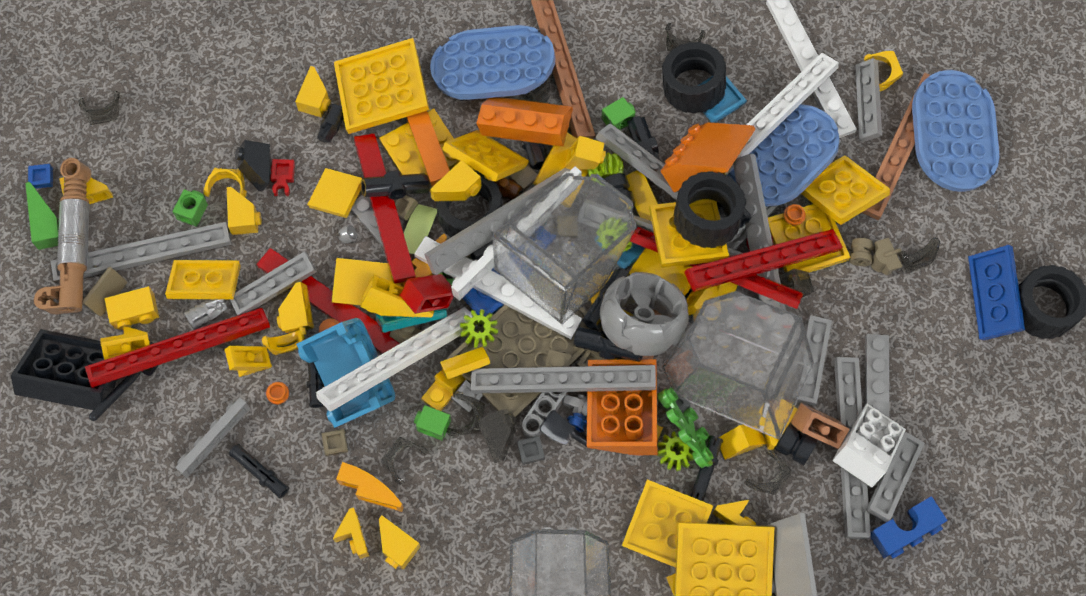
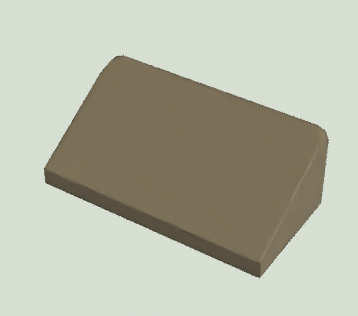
(108, 285)

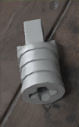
(205, 312)
(578, 404)

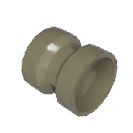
(861, 252)

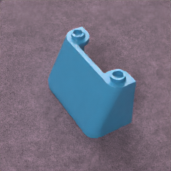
(339, 353)

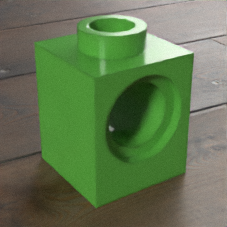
(618, 113)
(193, 215)
(432, 422)

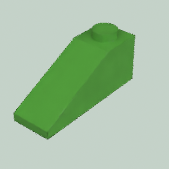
(43, 222)

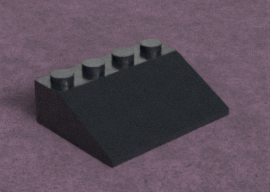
(57, 373)

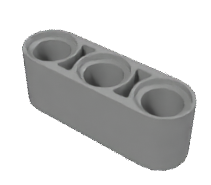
(536, 416)

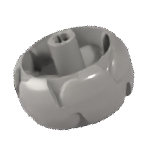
(644, 331)

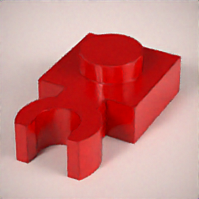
(282, 173)

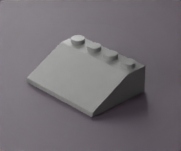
(792, 558)

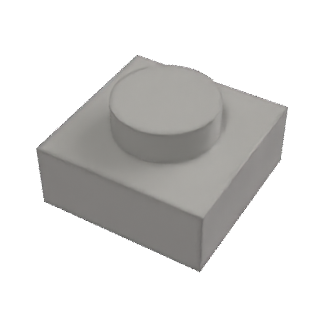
(466, 389)

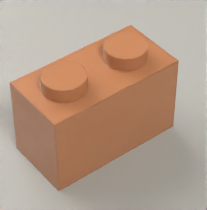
(819, 426)

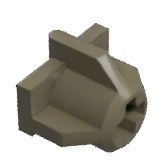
(885, 257)

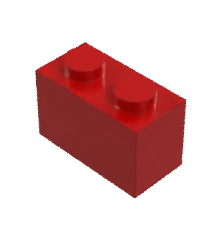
(427, 293)

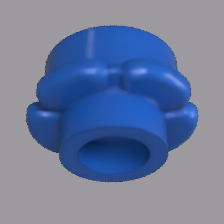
(578, 421)

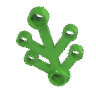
(687, 434)

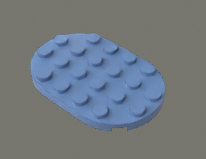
(493, 62)
(955, 131)
(795, 154)

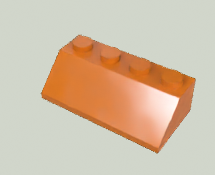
(524, 120)

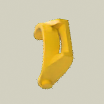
(890, 58)
(219, 173)
(273, 342)

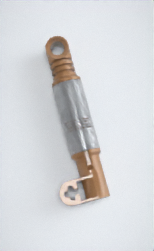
(72, 243)

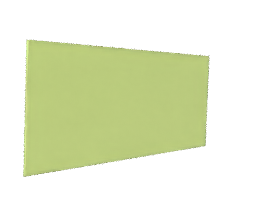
(419, 226)

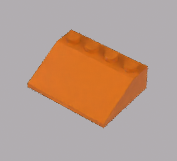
(704, 150)
(622, 419)

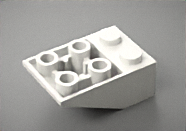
(869, 445)

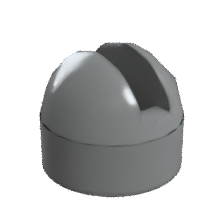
(348, 234)

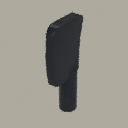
(560, 430)

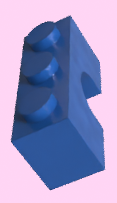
(925, 518)

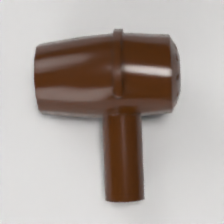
(509, 188)

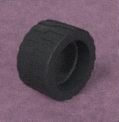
(689, 57)
(716, 188)
(453, 225)
(1068, 286)

